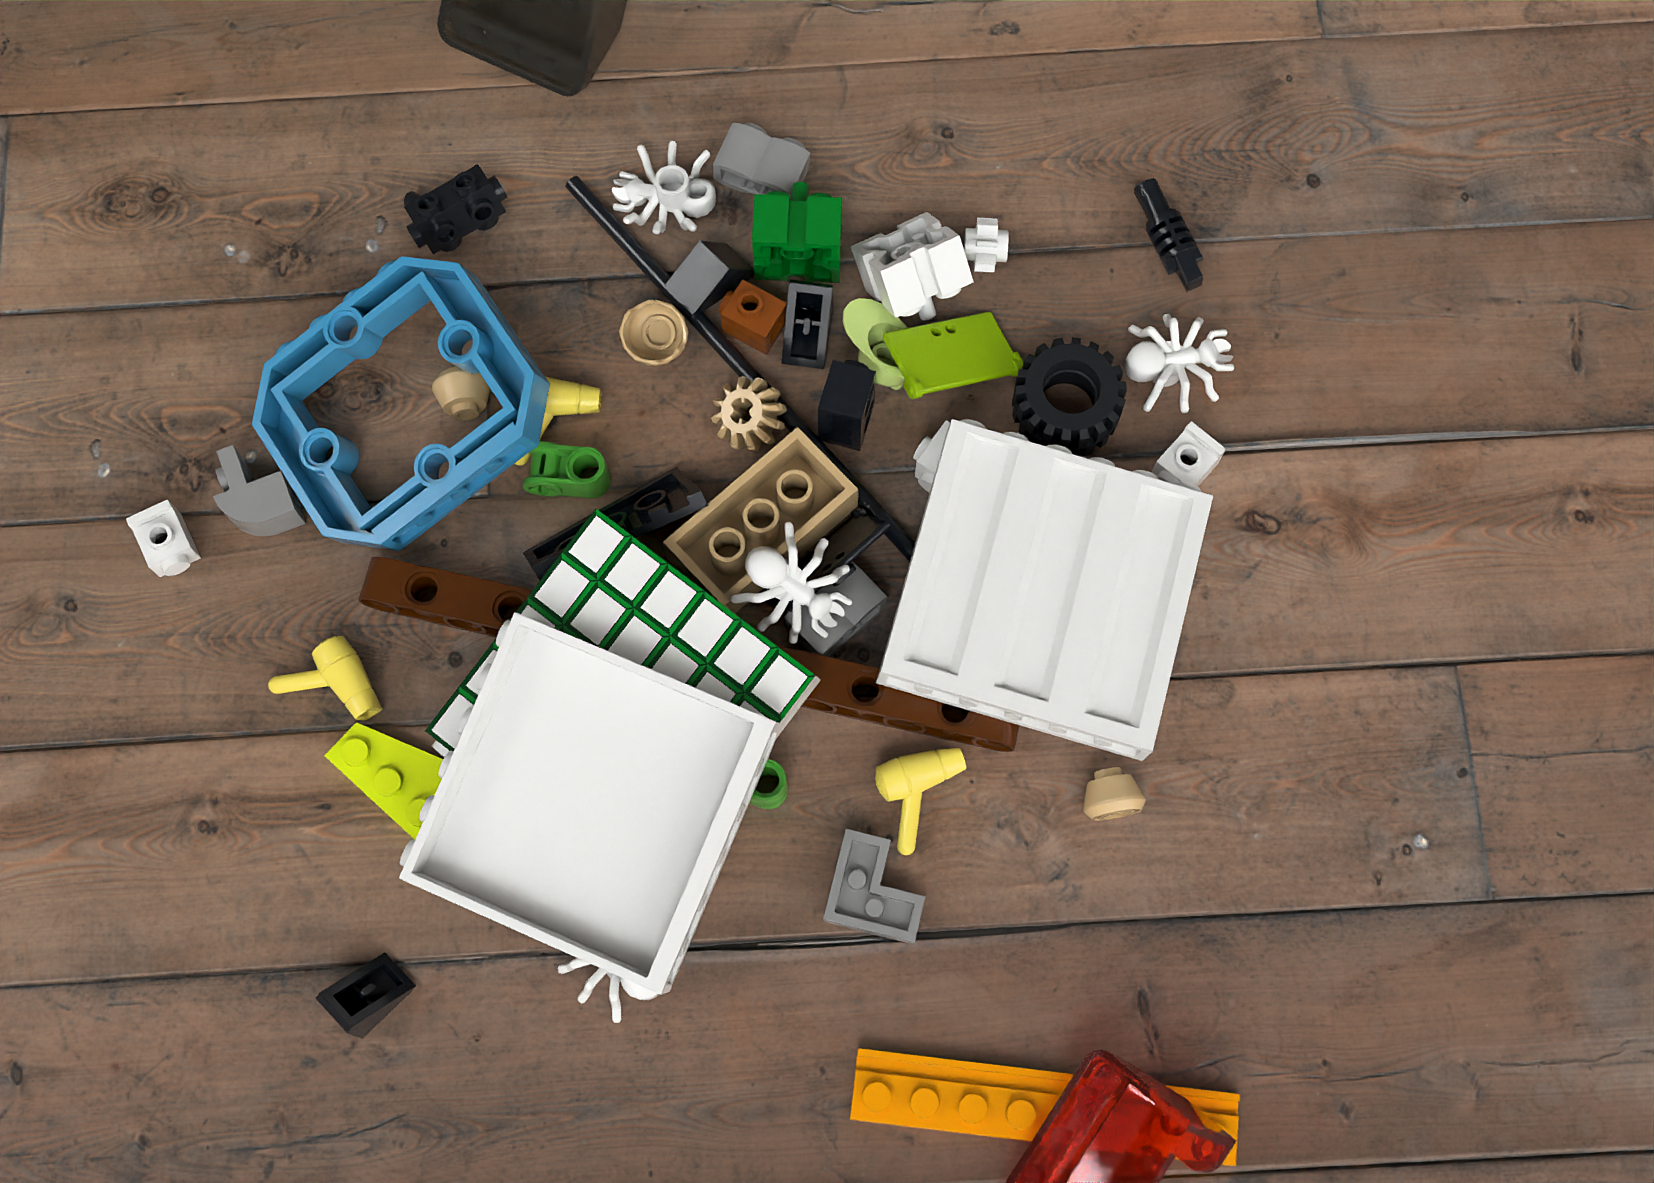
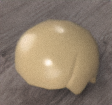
(654, 332)

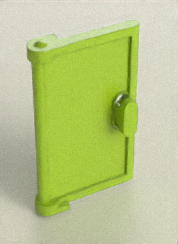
(945, 360)

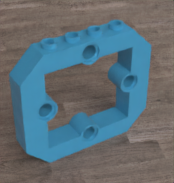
(325, 350)

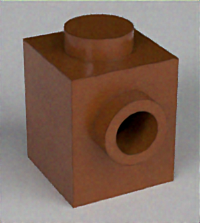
(753, 316)

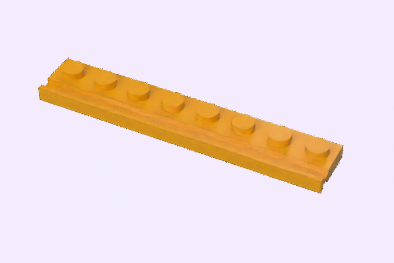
(983, 1097)

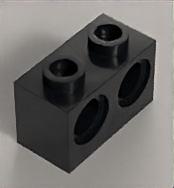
(846, 404)

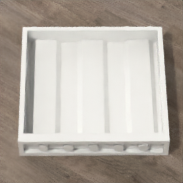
(1047, 589)

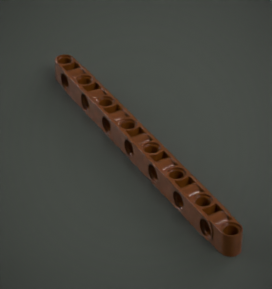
(481, 604)

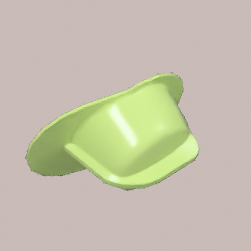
(865, 324)

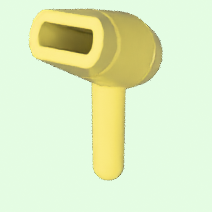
(567, 399)
(339, 669)
(908, 778)

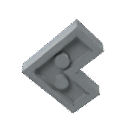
(860, 900)

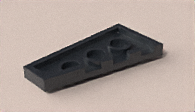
(637, 513)

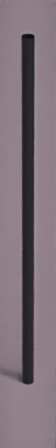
(729, 352)

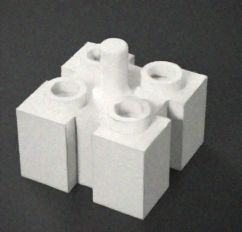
(913, 266)

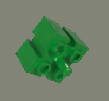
(797, 235)

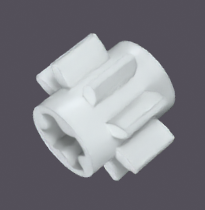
(986, 244)

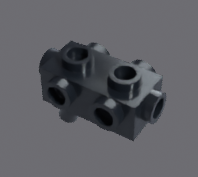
(454, 210)

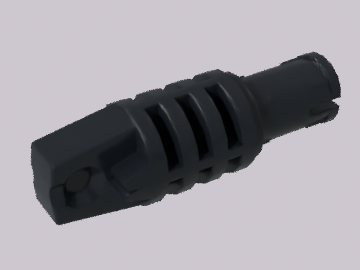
(1170, 235)

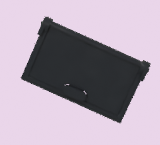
(843, 547)

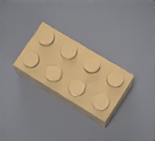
(785, 485)

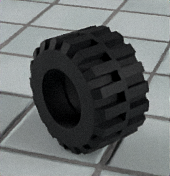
(1075, 366)

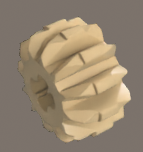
(734, 413)

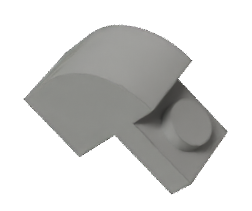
(256, 506)

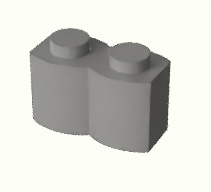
(760, 164)
(866, 604)

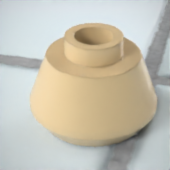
(461, 393)
(1112, 795)

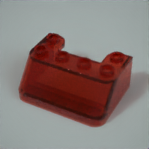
(1119, 1129)

